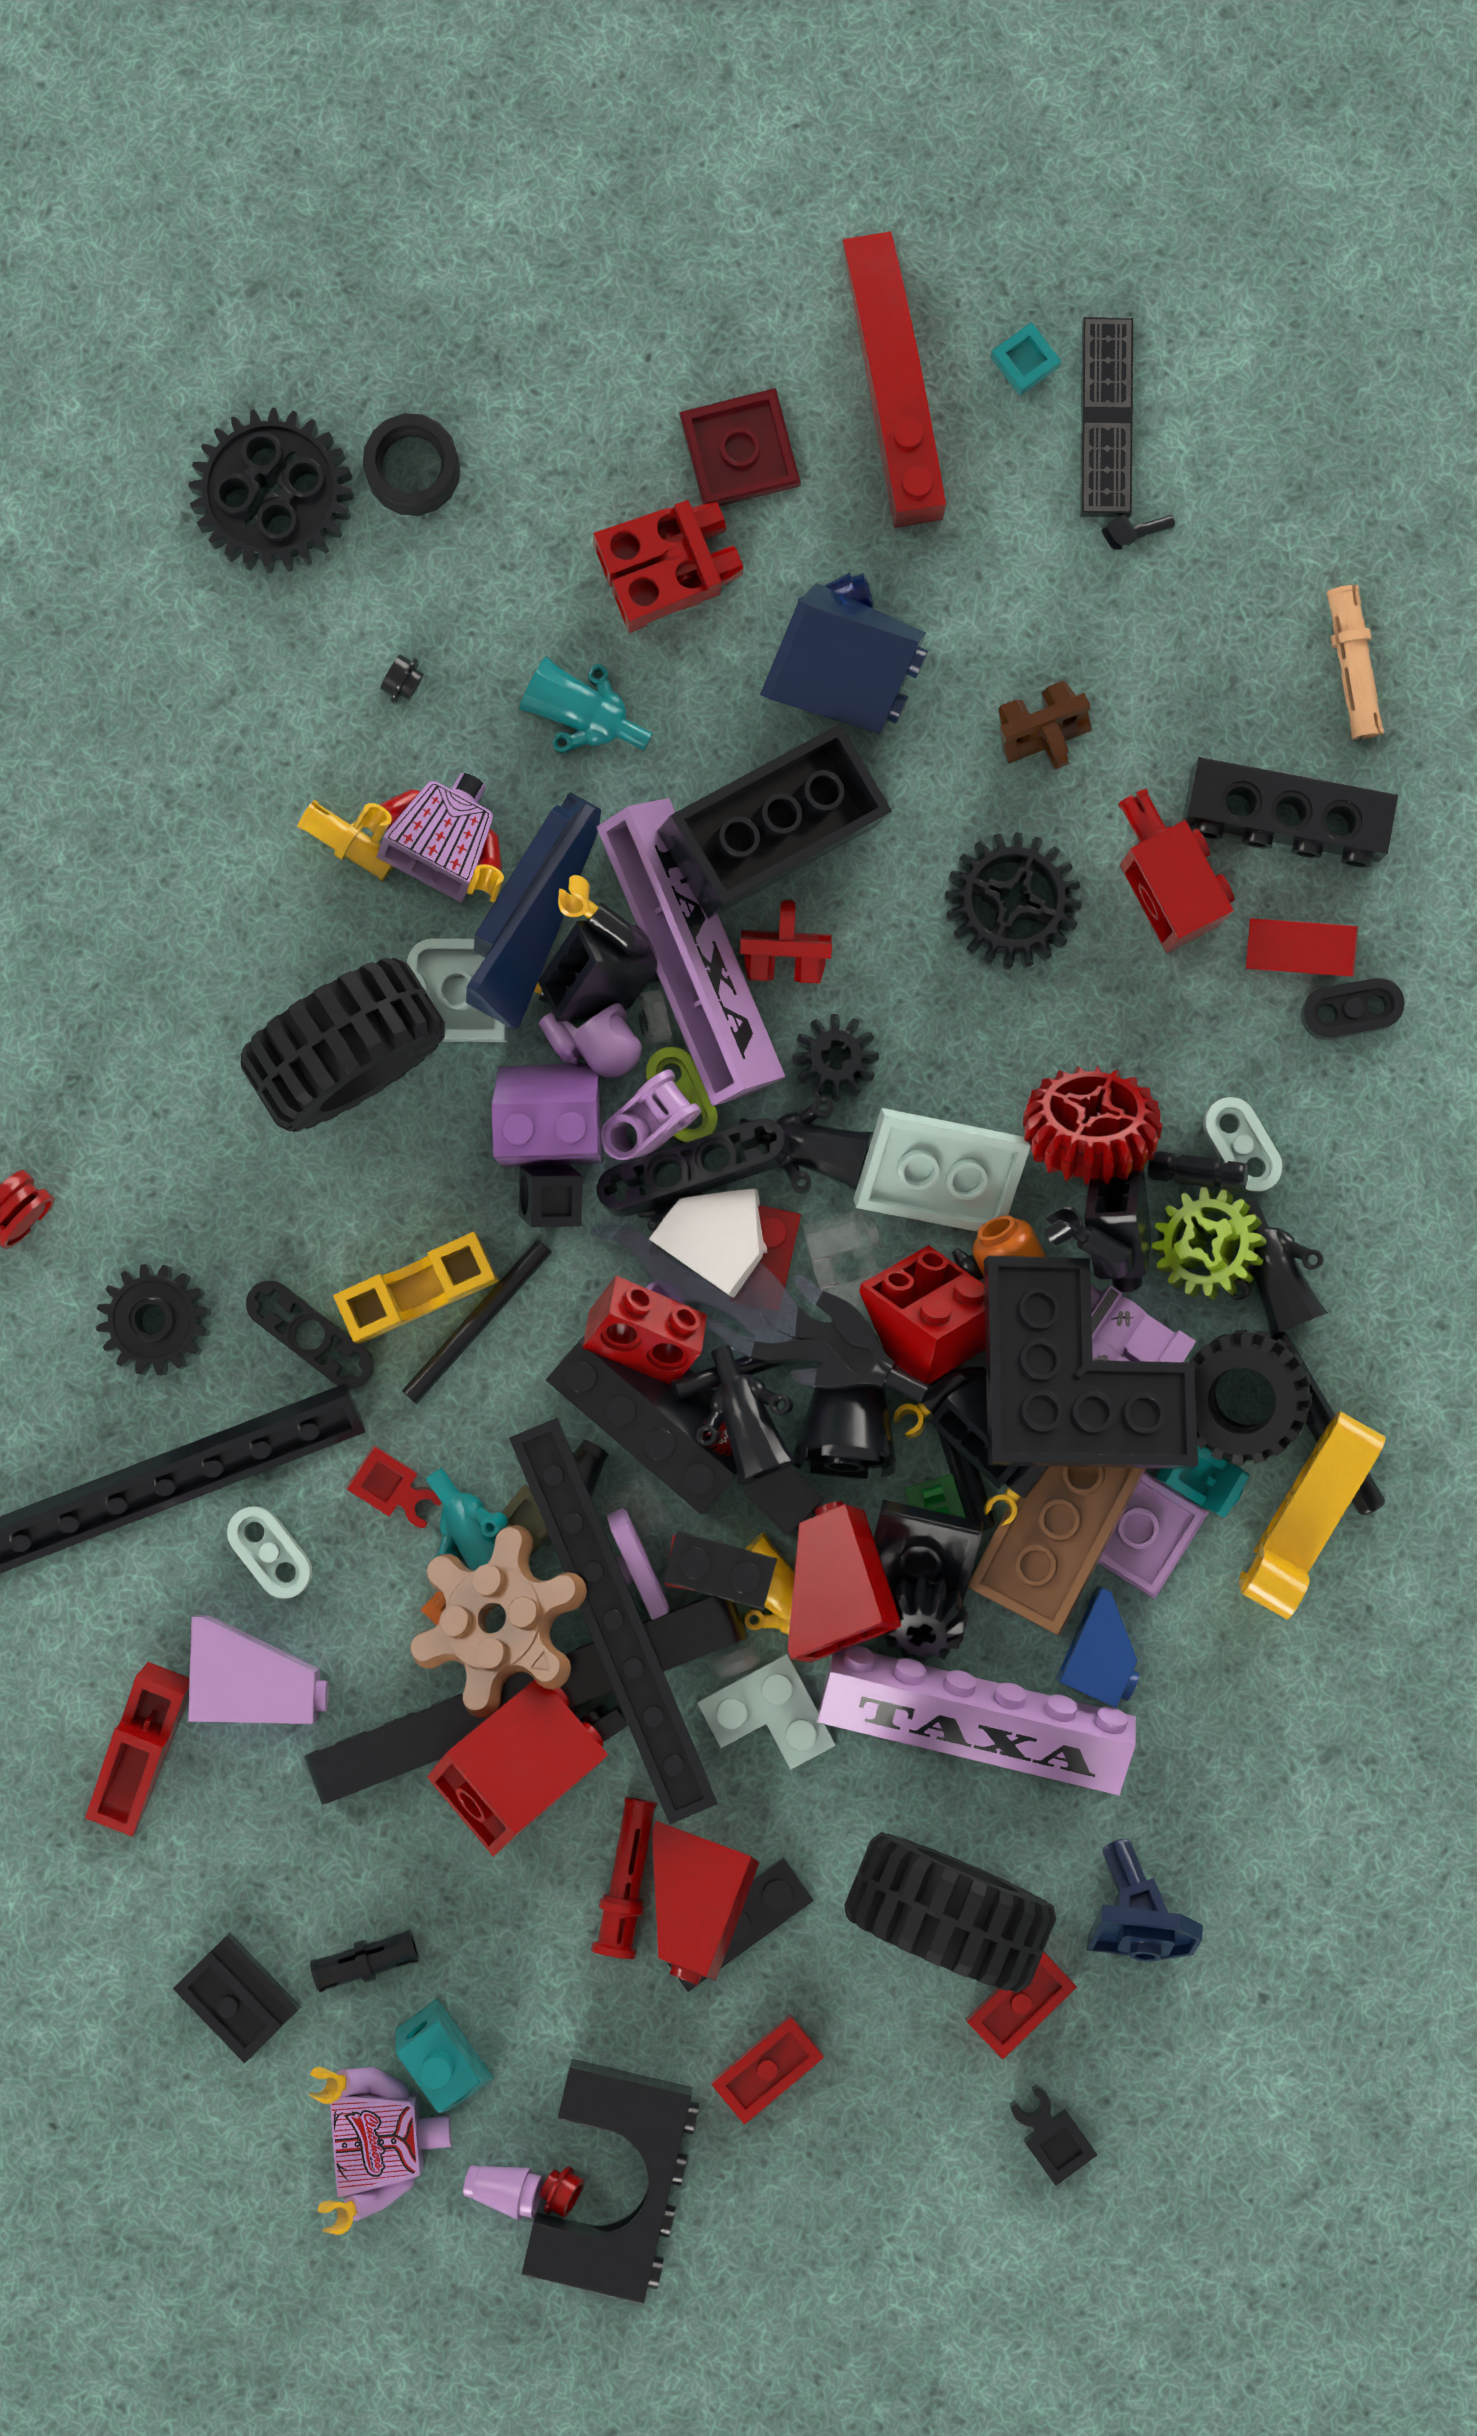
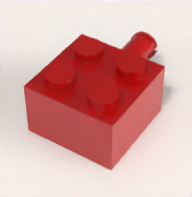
(1173, 876)

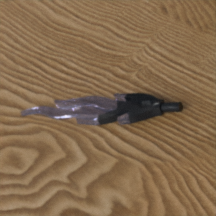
(780, 1328)

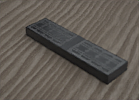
(1106, 417)

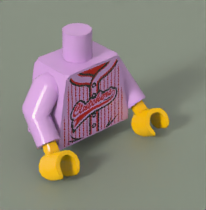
(374, 2140)

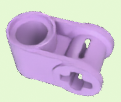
(654, 1112)

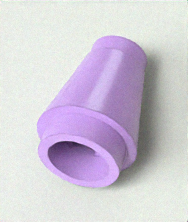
(505, 2189)

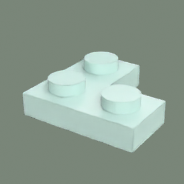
(774, 1698)

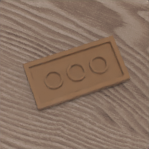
(1054, 1542)

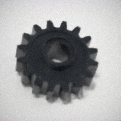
(180, 1327)

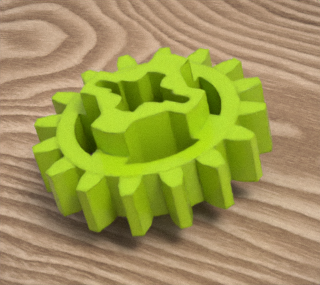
(1226, 1234)

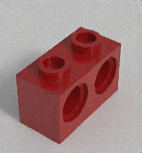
(644, 1330)

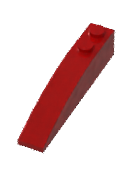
(895, 381)

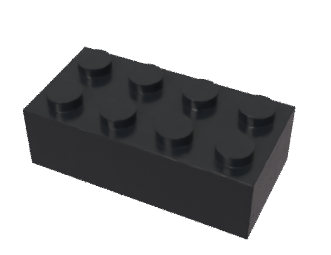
(774, 820)

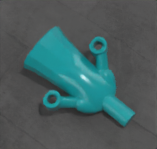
(569, 701)
(465, 1522)

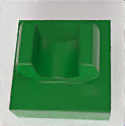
(936, 1495)

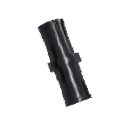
(364, 1961)

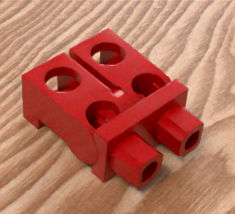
(664, 563)

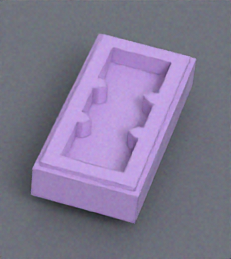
(636, 1564)

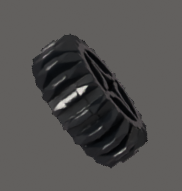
(991, 891)

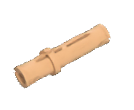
(1353, 651)

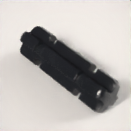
(1198, 1171)

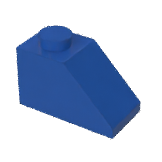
(1101, 1654)

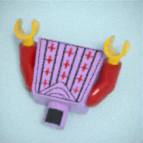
(439, 837)

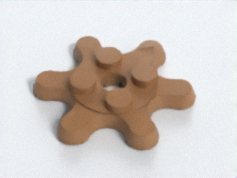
(522, 1641)

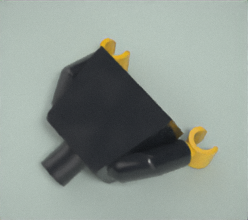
(598, 962)
(961, 1417)

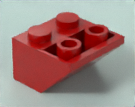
(927, 1313)

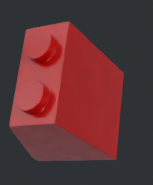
(517, 1764)

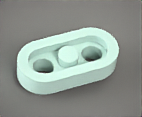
(1245, 1143)
(270, 1552)

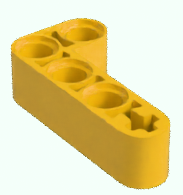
(1310, 1514)

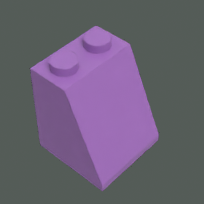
(547, 1115)

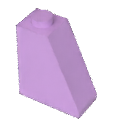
(248, 1679)

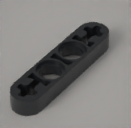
(691, 1159)

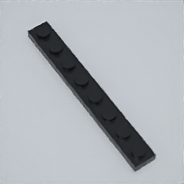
(178, 1476)
(614, 1621)

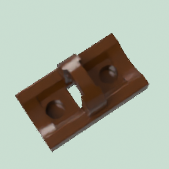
(1046, 729)

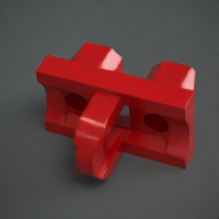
(807, 948)

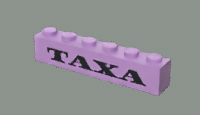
(692, 958)
(978, 1719)

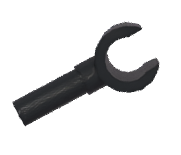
(1121, 531)

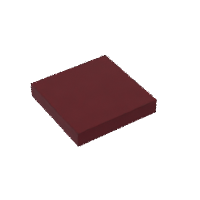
(740, 448)

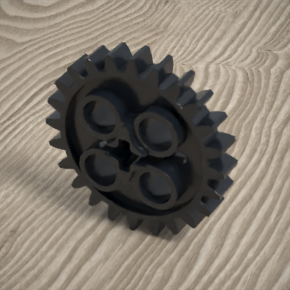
(310, 511)

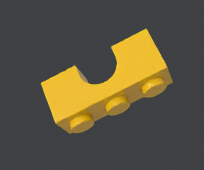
(416, 1289)

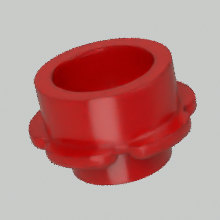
(561, 2191)

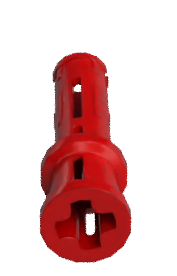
(622, 1903)

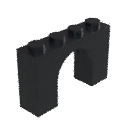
(620, 2255)

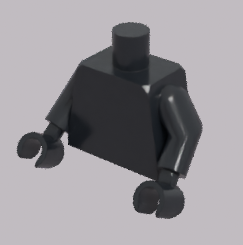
(1114, 1230)

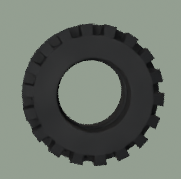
(1282, 1371)

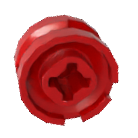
(21, 1207)

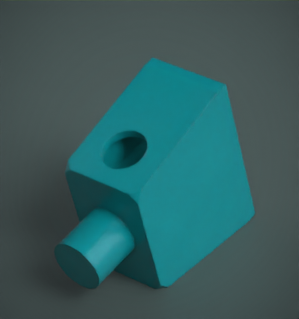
(440, 2057)

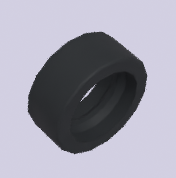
(411, 426)

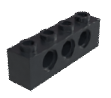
(1366, 811)

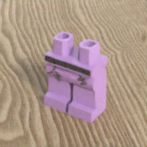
(1128, 1334)

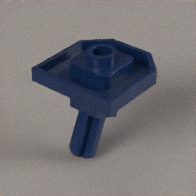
(1139, 1919)

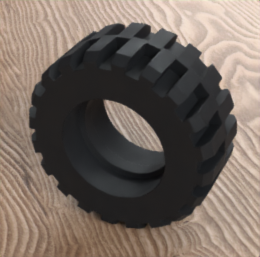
(342, 1044)
(950, 1912)

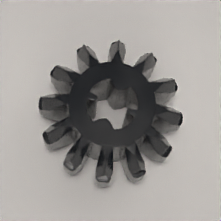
(821, 1047)
(929, 1618)

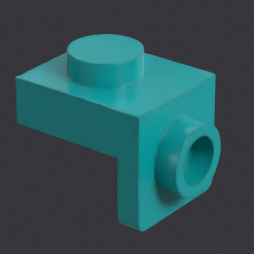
(1210, 1485)

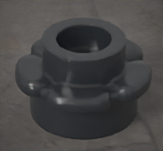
(402, 678)

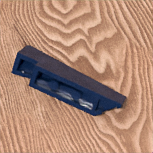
(527, 913)

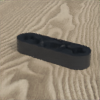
(272, 1322)

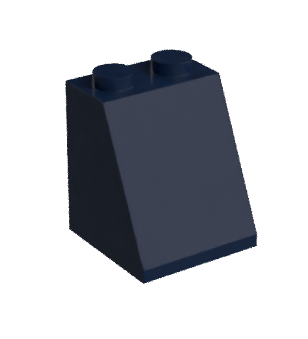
(845, 661)

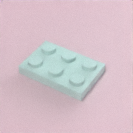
(940, 1171)

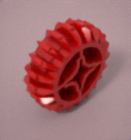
(1092, 1125)

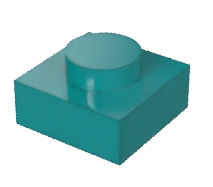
(1025, 358)

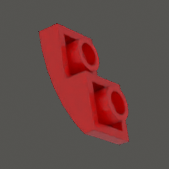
(1302, 947)

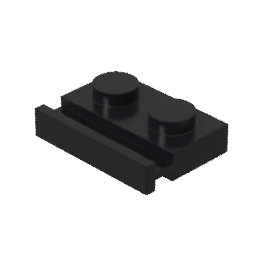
(237, 1997)

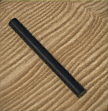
(476, 1321)

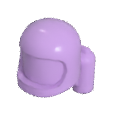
(602, 1041)

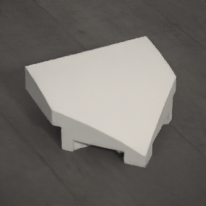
(715, 1236)

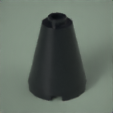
(847, 1434)

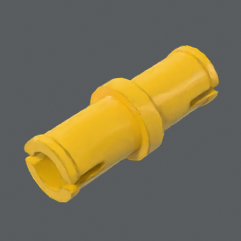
(344, 839)

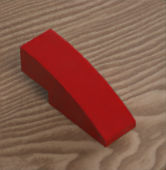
(139, 1748)

